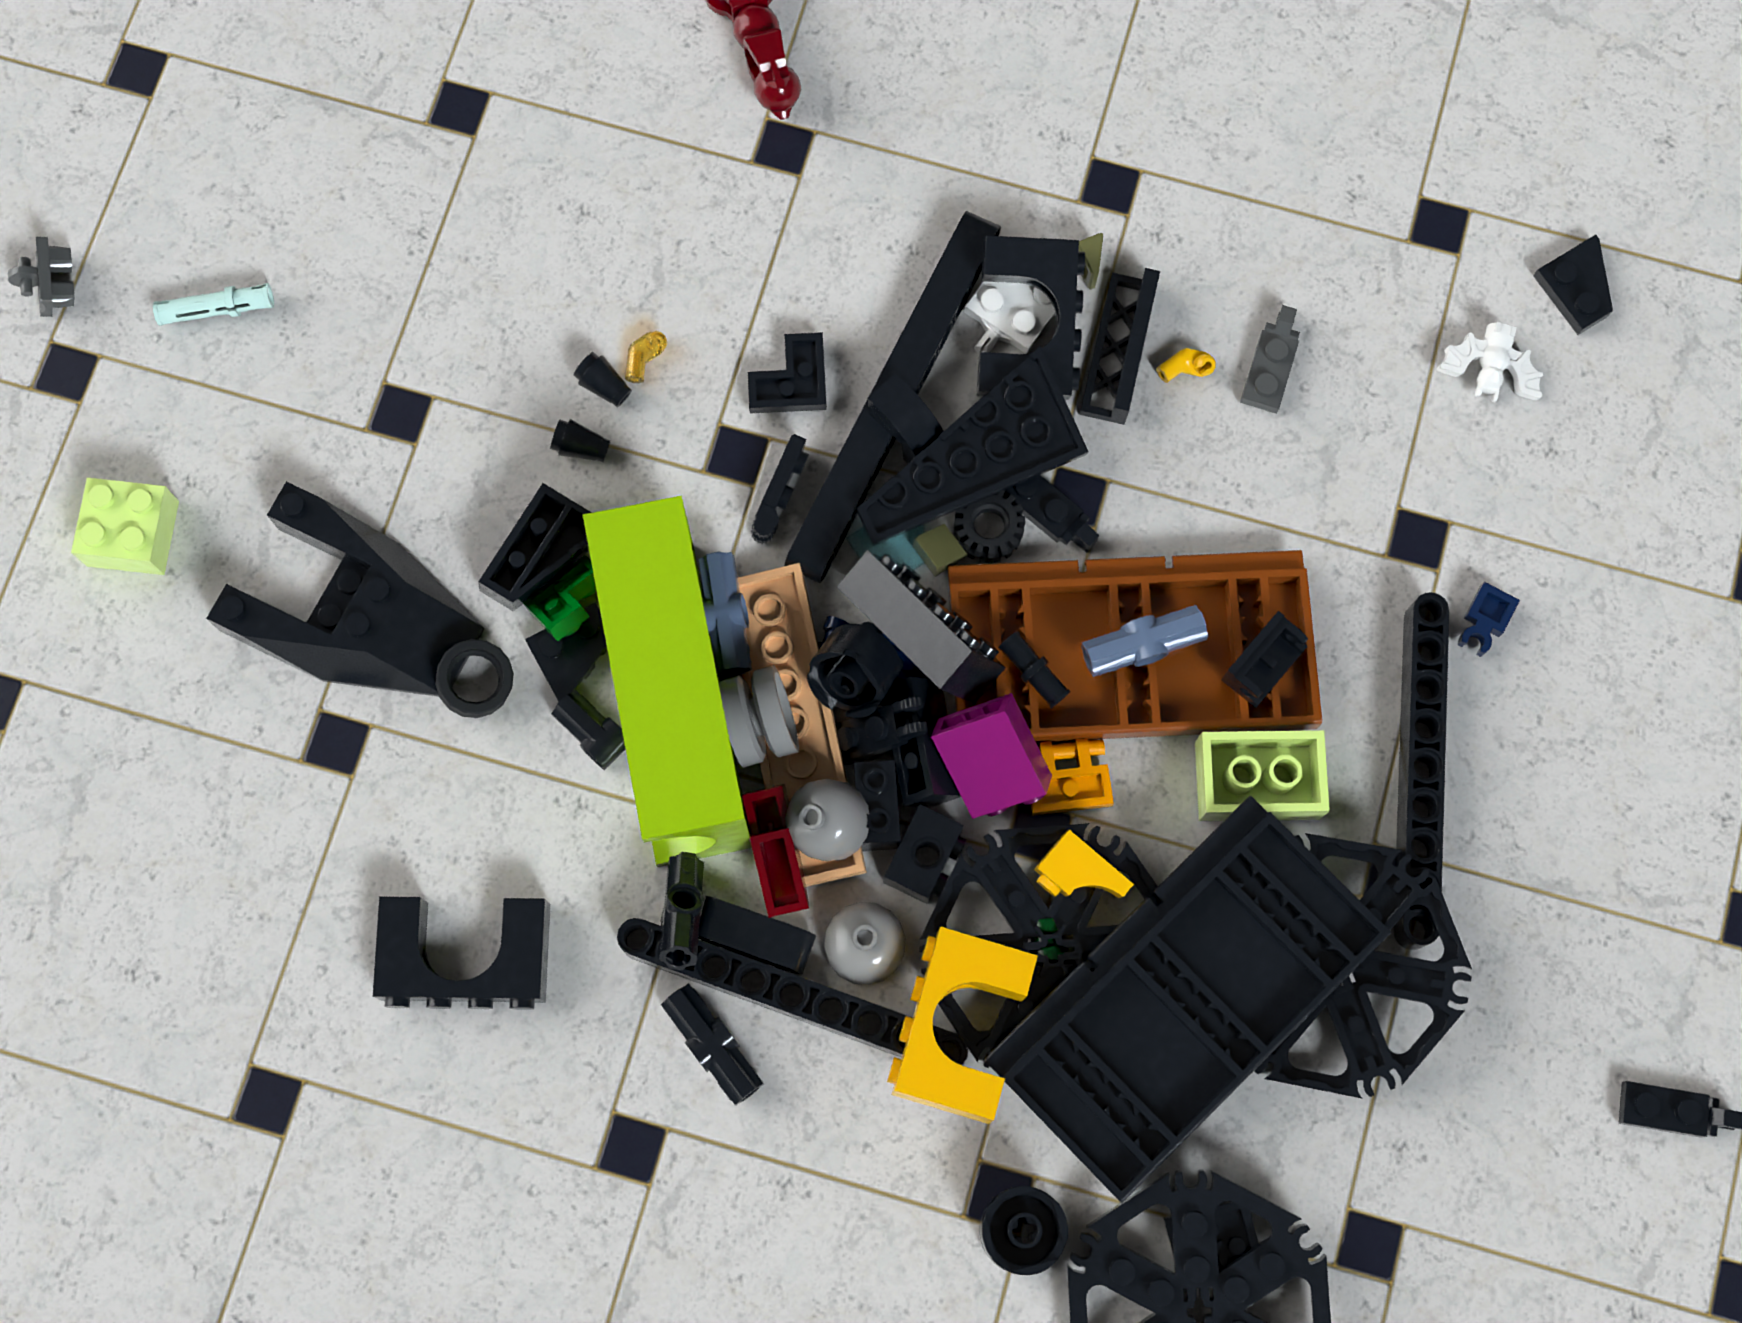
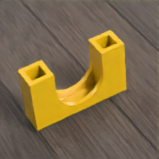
(924, 1070)

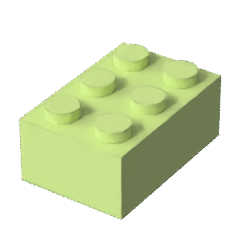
(1274, 767)

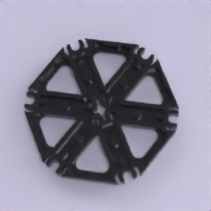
(1022, 909)
(1382, 975)
(1196, 1257)

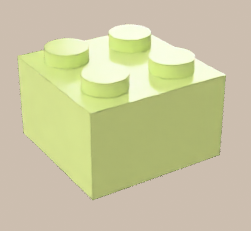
(125, 526)

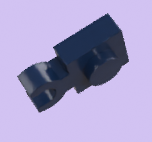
(1488, 614)

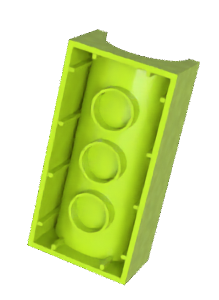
(666, 680)

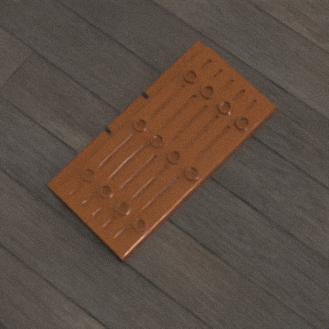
(1174, 696)

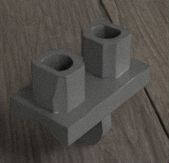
(48, 260)

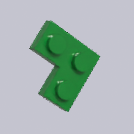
(557, 603)

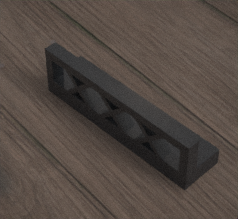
(1134, 341)

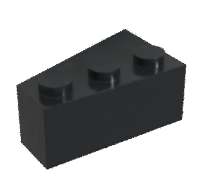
(537, 550)

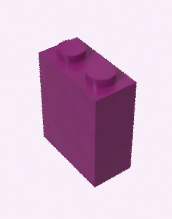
(992, 757)

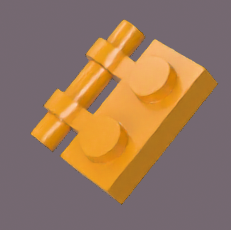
(1075, 787)

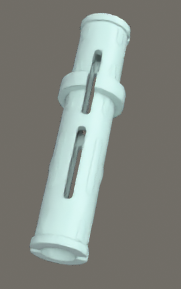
(230, 301)

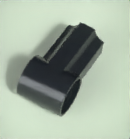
(598, 735)

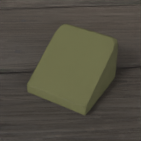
(1092, 247)
(938, 549)

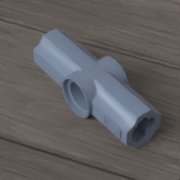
(725, 614)
(1144, 640)

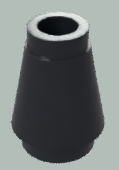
(601, 379)
(578, 442)

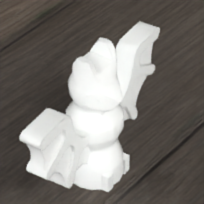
(1494, 355)

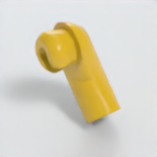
(1188, 362)

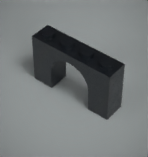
(1053, 269)
(514, 977)

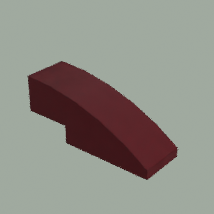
(774, 851)

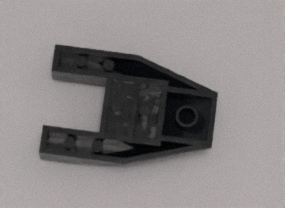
(377, 619)

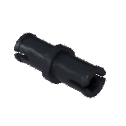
(1034, 669)

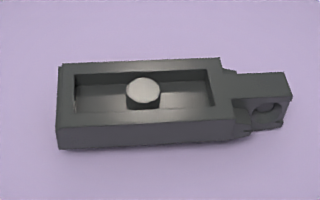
(1272, 363)

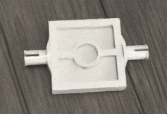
(1009, 314)

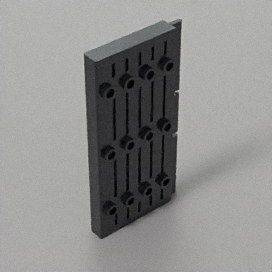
(1187, 998)

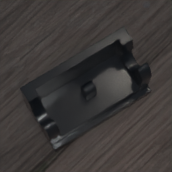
(1266, 659)

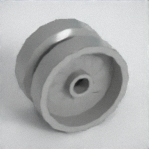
(758, 715)

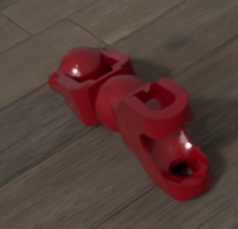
(760, 35)

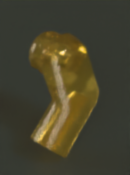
(642, 352)

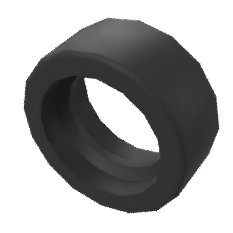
(474, 648)

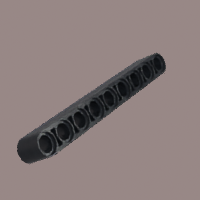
(1427, 750)
(775, 981)

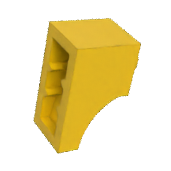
(1076, 865)

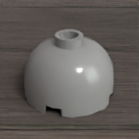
(827, 819)
(864, 943)

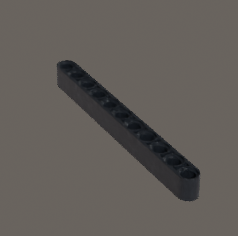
(912, 360)

